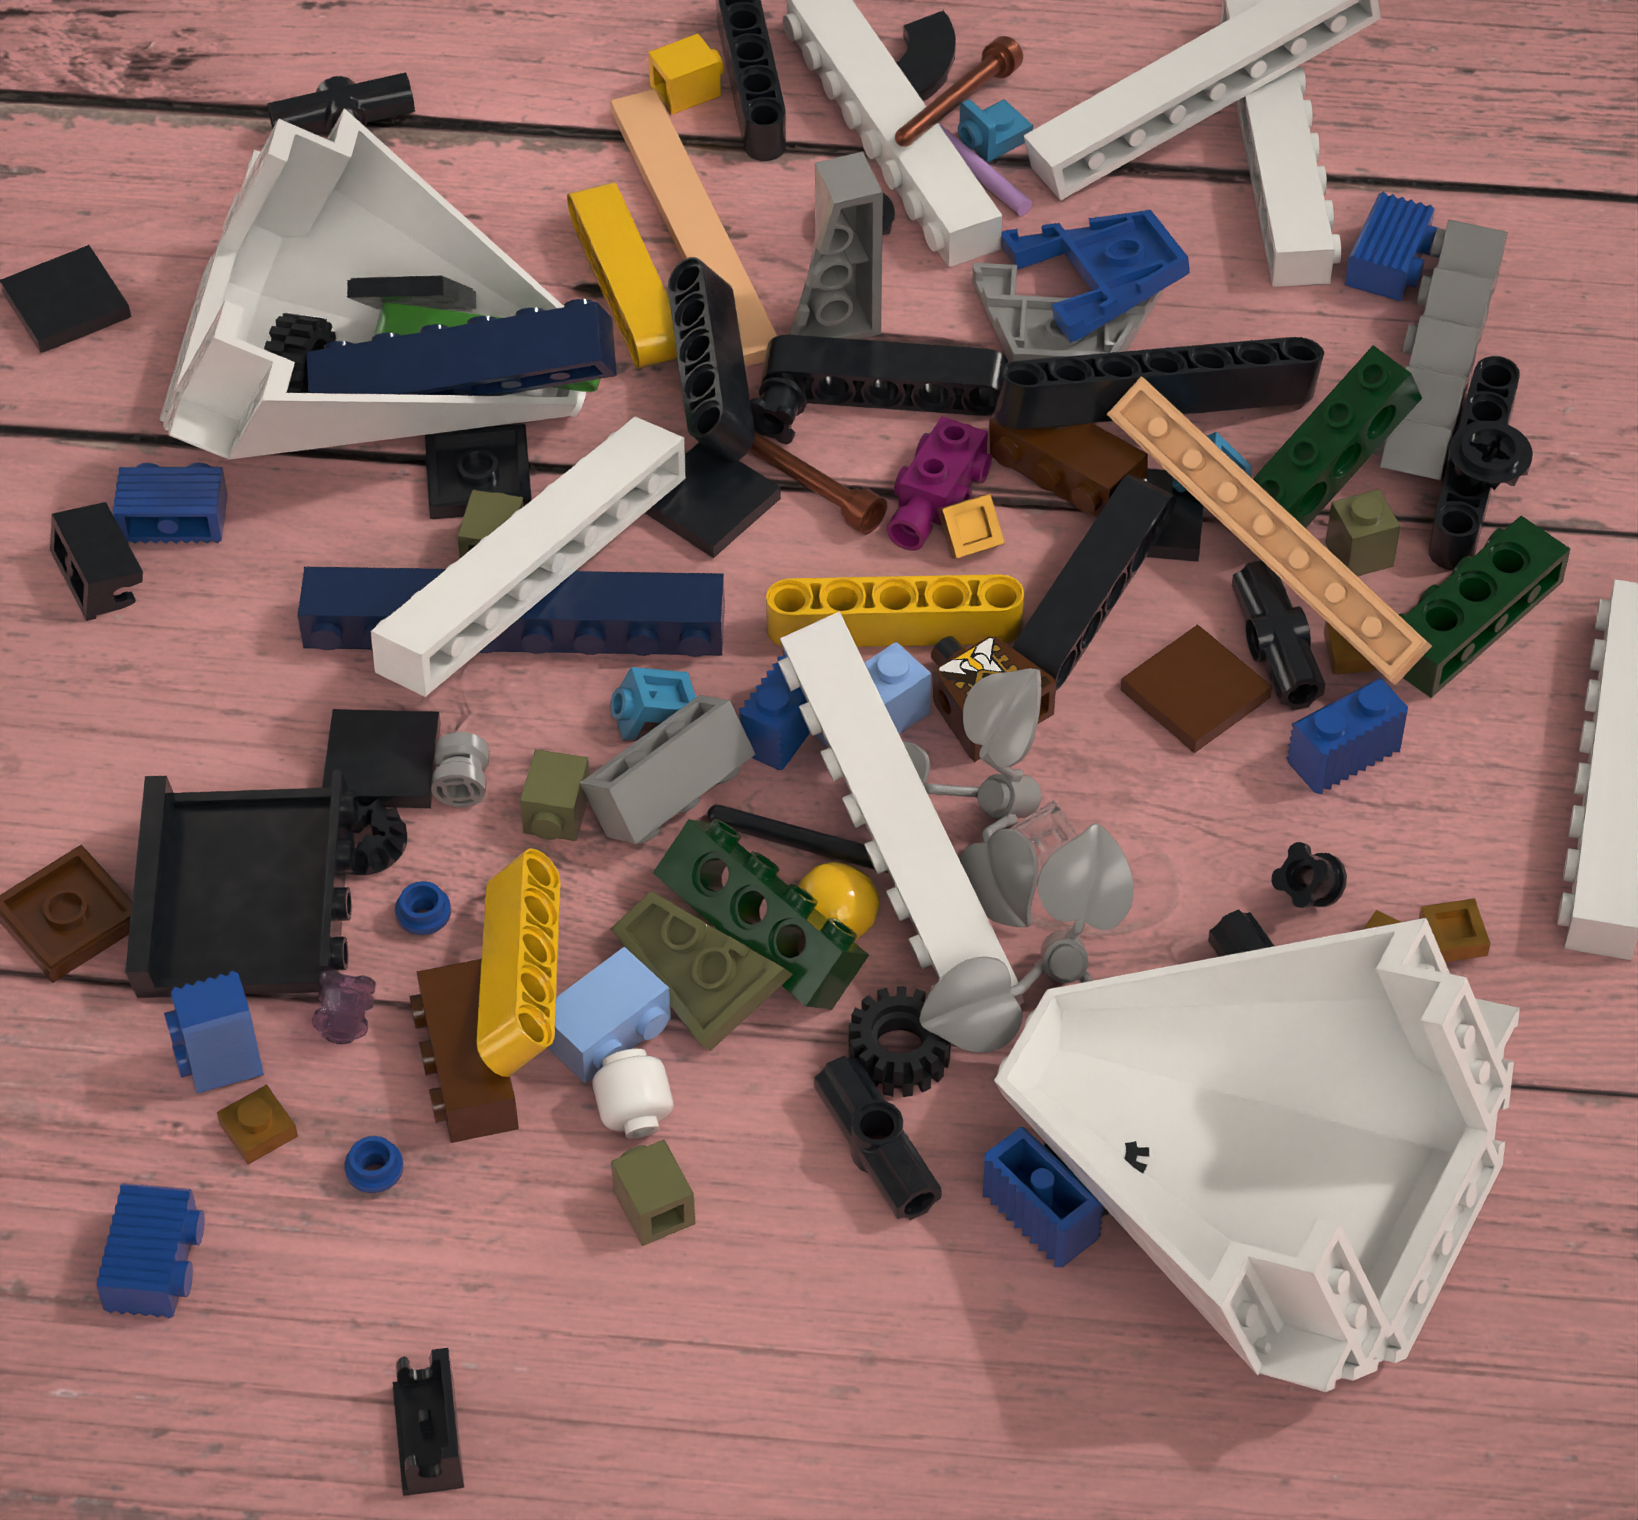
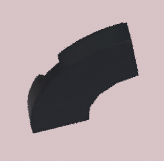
(929, 53)

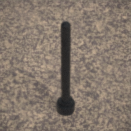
(792, 835)

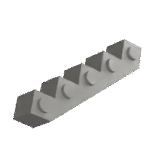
(1445, 345)

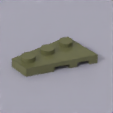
(708, 974)

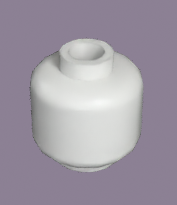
(632, 1093)

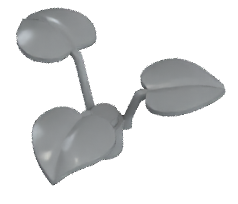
(1002, 718)
(1078, 883)

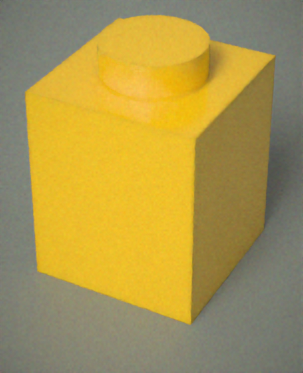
(685, 73)

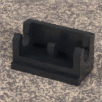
(94, 558)
(427, 1426)

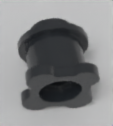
(777, 408)
(1310, 878)

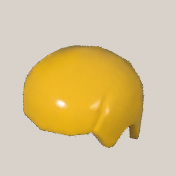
(843, 895)

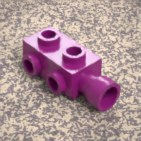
(938, 477)

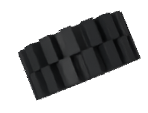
(292, 340)
(893, 1068)

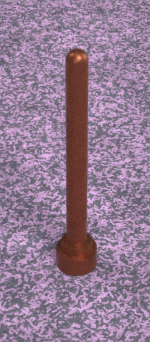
(998, 60)
(861, 508)

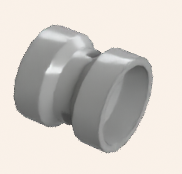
(460, 769)

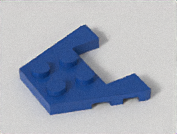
(1118, 257)

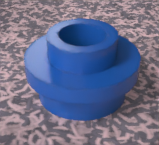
(419, 897)
(373, 1151)

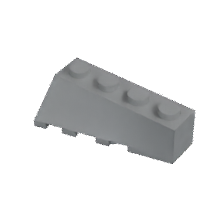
(846, 260)

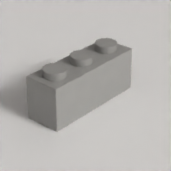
(668, 769)

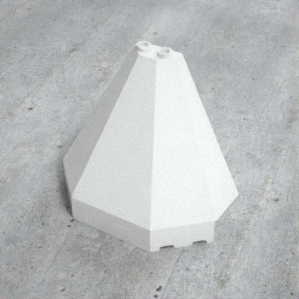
(289, 244)
(1304, 1128)

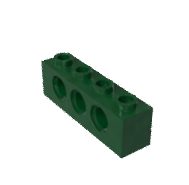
(1339, 435)
(1483, 600)
(694, 873)

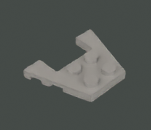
(1027, 322)

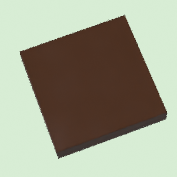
(1196, 688)
(66, 913)

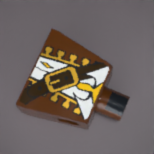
(963, 667)

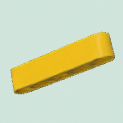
(624, 273)
(901, 608)
(519, 963)

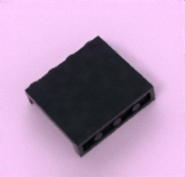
(241, 887)

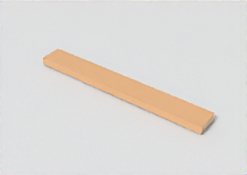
(689, 210)
(1269, 531)

